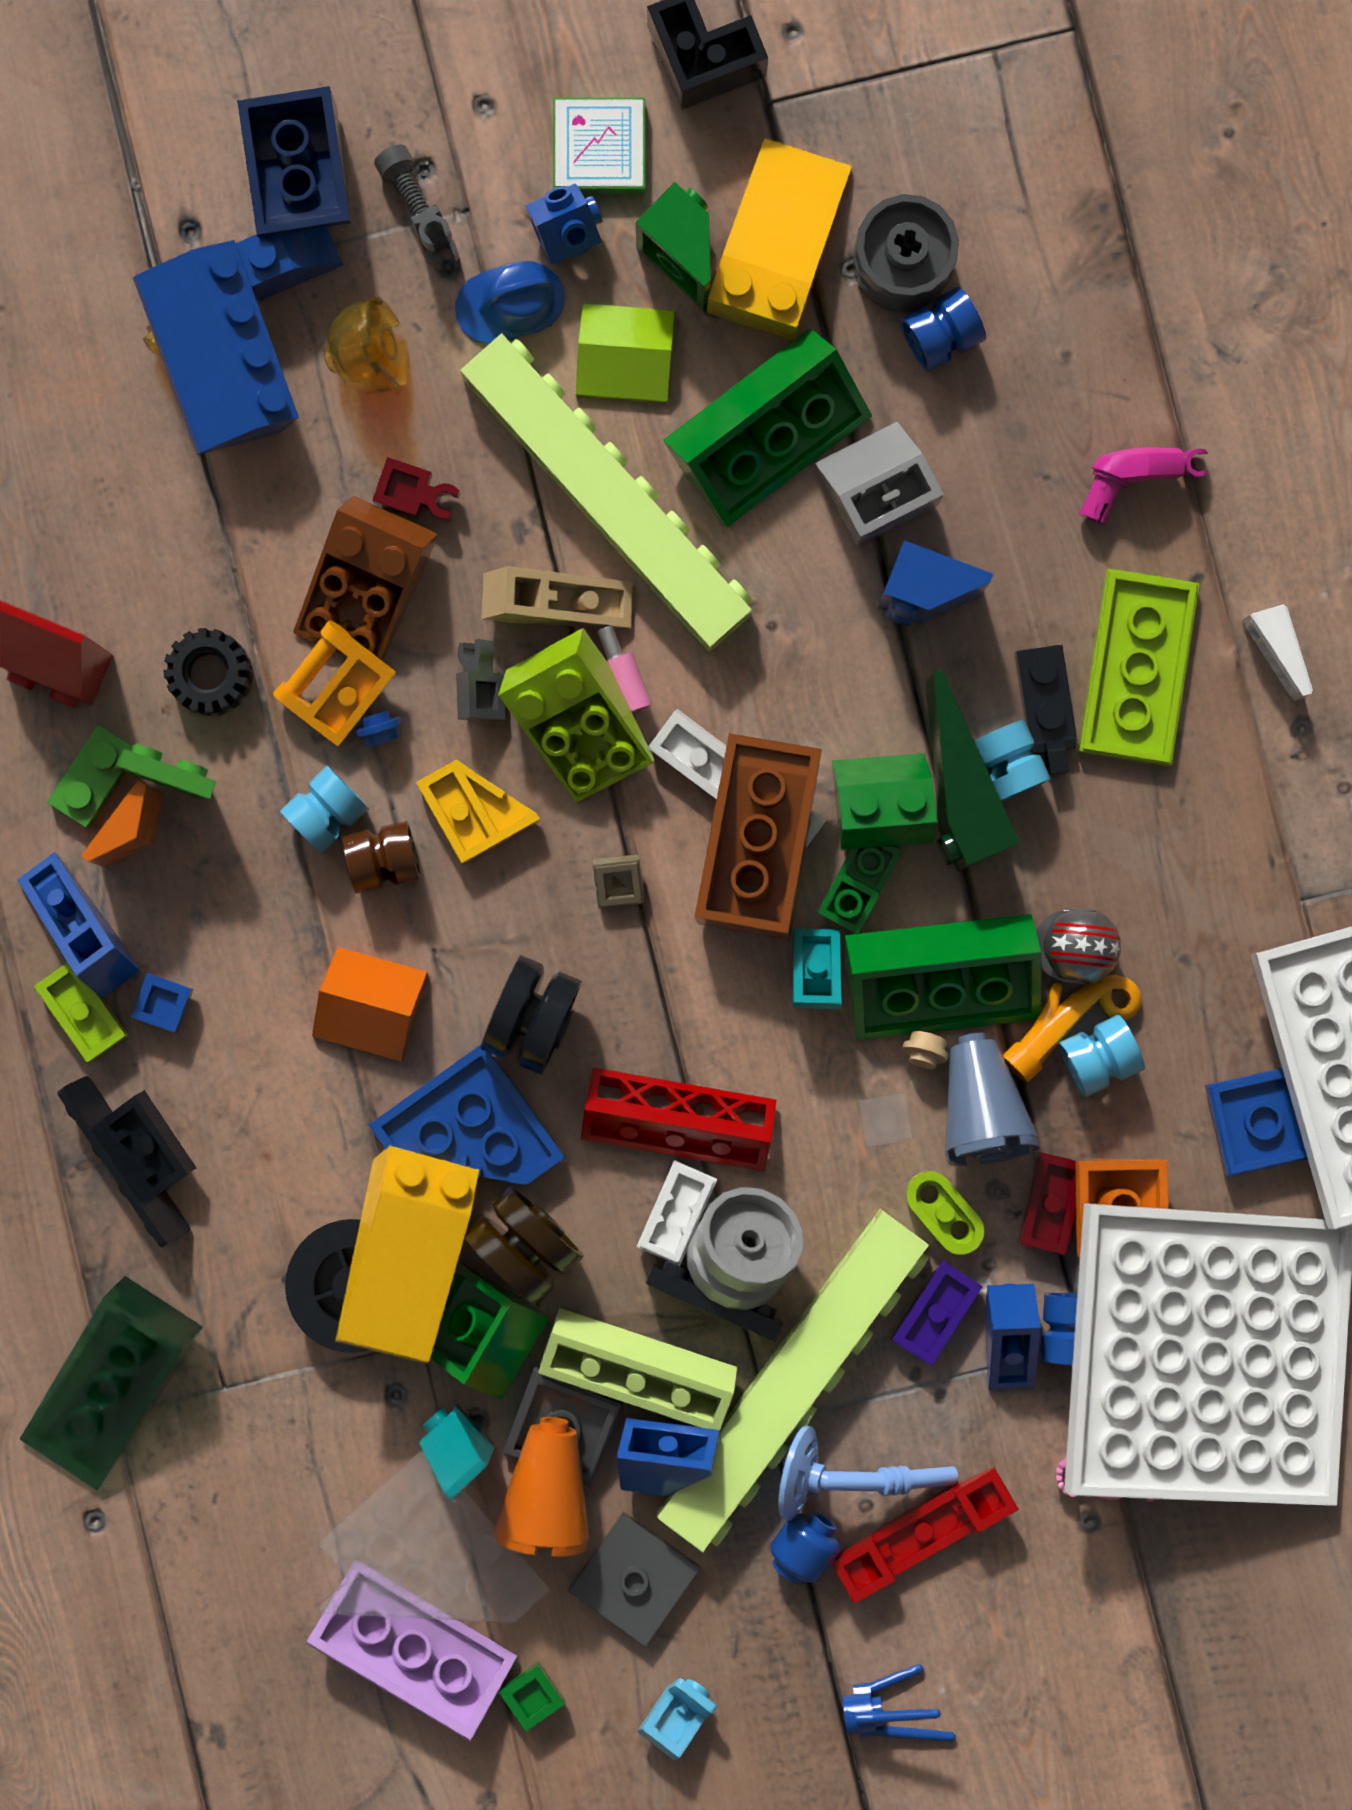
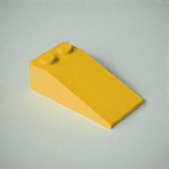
(778, 239)
(406, 1253)

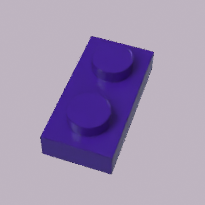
(936, 1312)

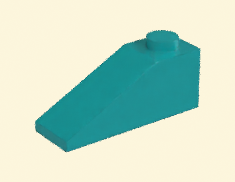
(455, 1449)

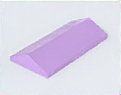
(423, 1662)

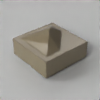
(618, 881)

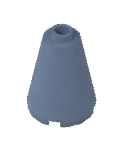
(984, 1106)

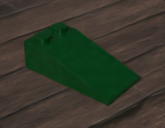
(967, 802)

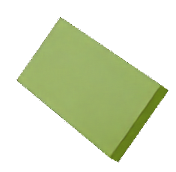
(1138, 667)

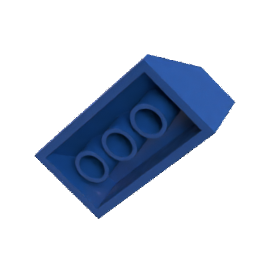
(216, 347)

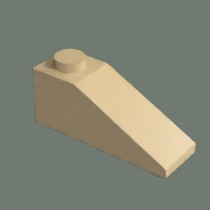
(555, 599)

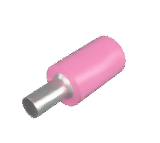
(625, 671)

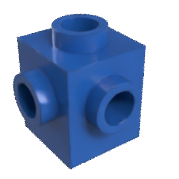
(565, 222)

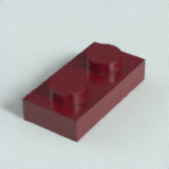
(1050, 1205)

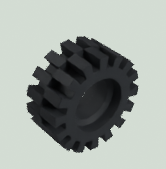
(181, 662)

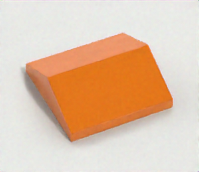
(128, 828)

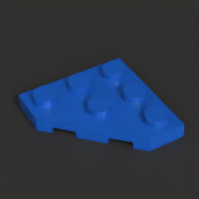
(472, 1120)

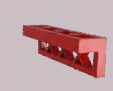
(677, 1127)

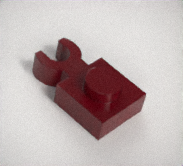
(408, 488)

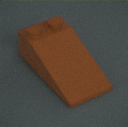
(758, 837)

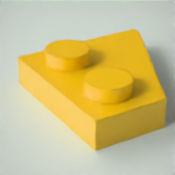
(473, 810)

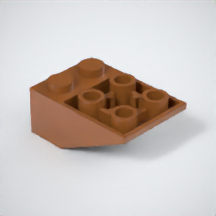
(365, 575)

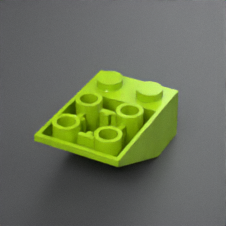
(576, 715)

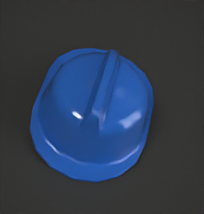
(509, 301)

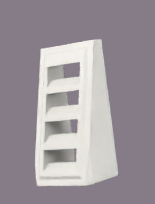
(1277, 641)

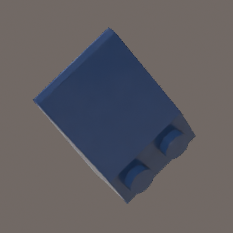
(294, 161)

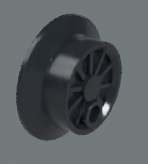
(319, 1281)

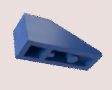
(78, 926)

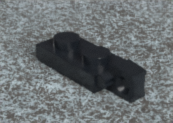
(1047, 704)

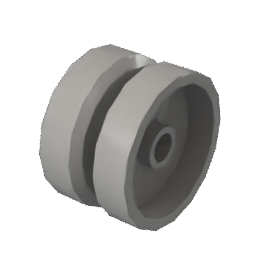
(744, 1248)

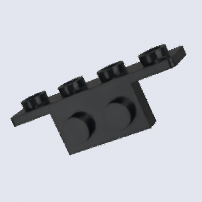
(137, 1153)

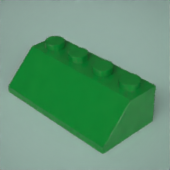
(769, 426)
(944, 976)

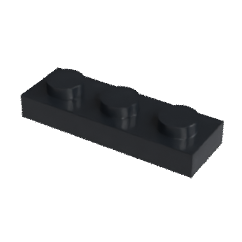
(676, 1282)

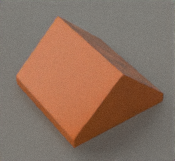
(368, 1004)
(1120, 1184)

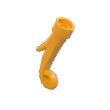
(1057, 1020)

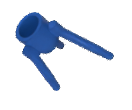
(866, 1715)

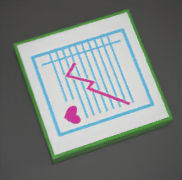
(599, 144)

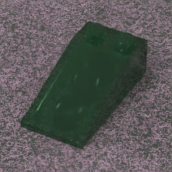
(110, 1381)

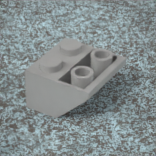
(879, 483)

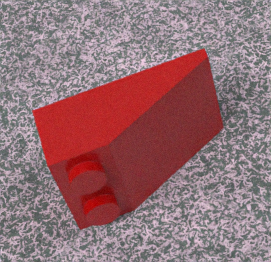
(51, 656)

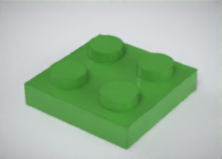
(147, 765)

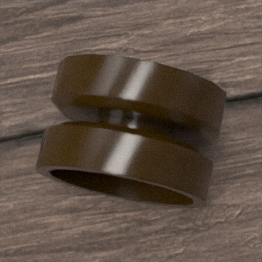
(529, 1238)

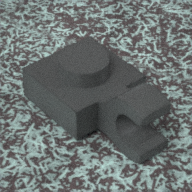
(478, 685)

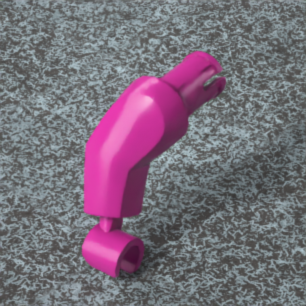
(1130, 467)

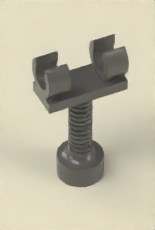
(432, 230)

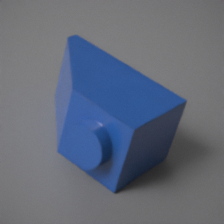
(287, 259)
(1012, 1336)
(664, 1456)

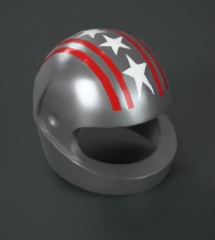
(1078, 945)

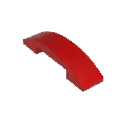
(923, 1532)

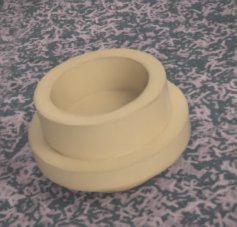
(925, 1050)

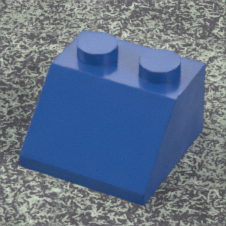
(929, 585)

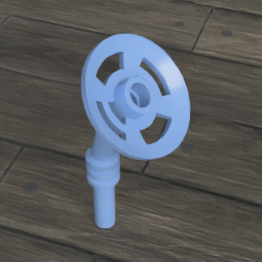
(809, 1476)

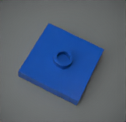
(1255, 1122)

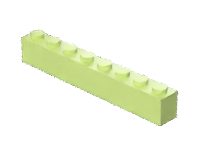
(606, 492)
(795, 1376)

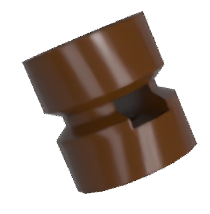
(381, 857)

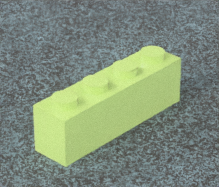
(638, 1370)

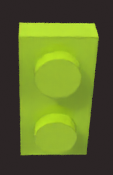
(81, 1013)

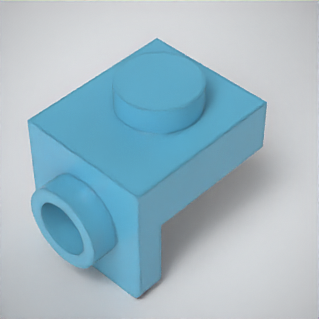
(677, 1716)

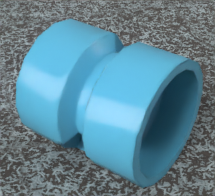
(1010, 760)
(324, 809)
(1101, 1056)

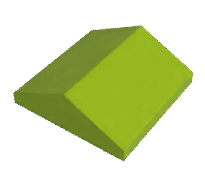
(624, 353)

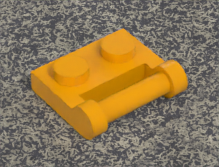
(348, 691)

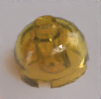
(365, 348)

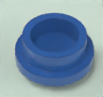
(379, 728)

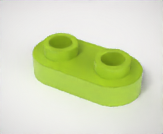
(944, 1212)

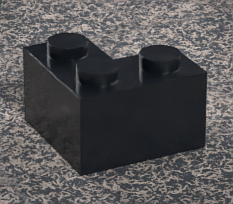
(702, 61)

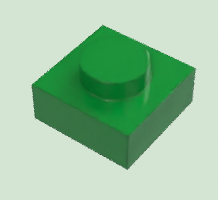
(532, 1696)

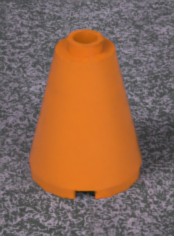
(546, 1494)

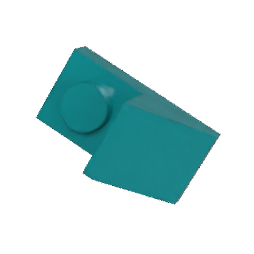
(816, 969)

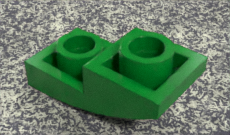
(858, 885)

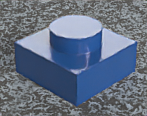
(162, 1003)

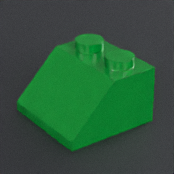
(678, 240)
(884, 801)
(485, 1333)

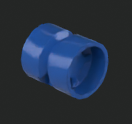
(946, 327)
(1061, 1316)

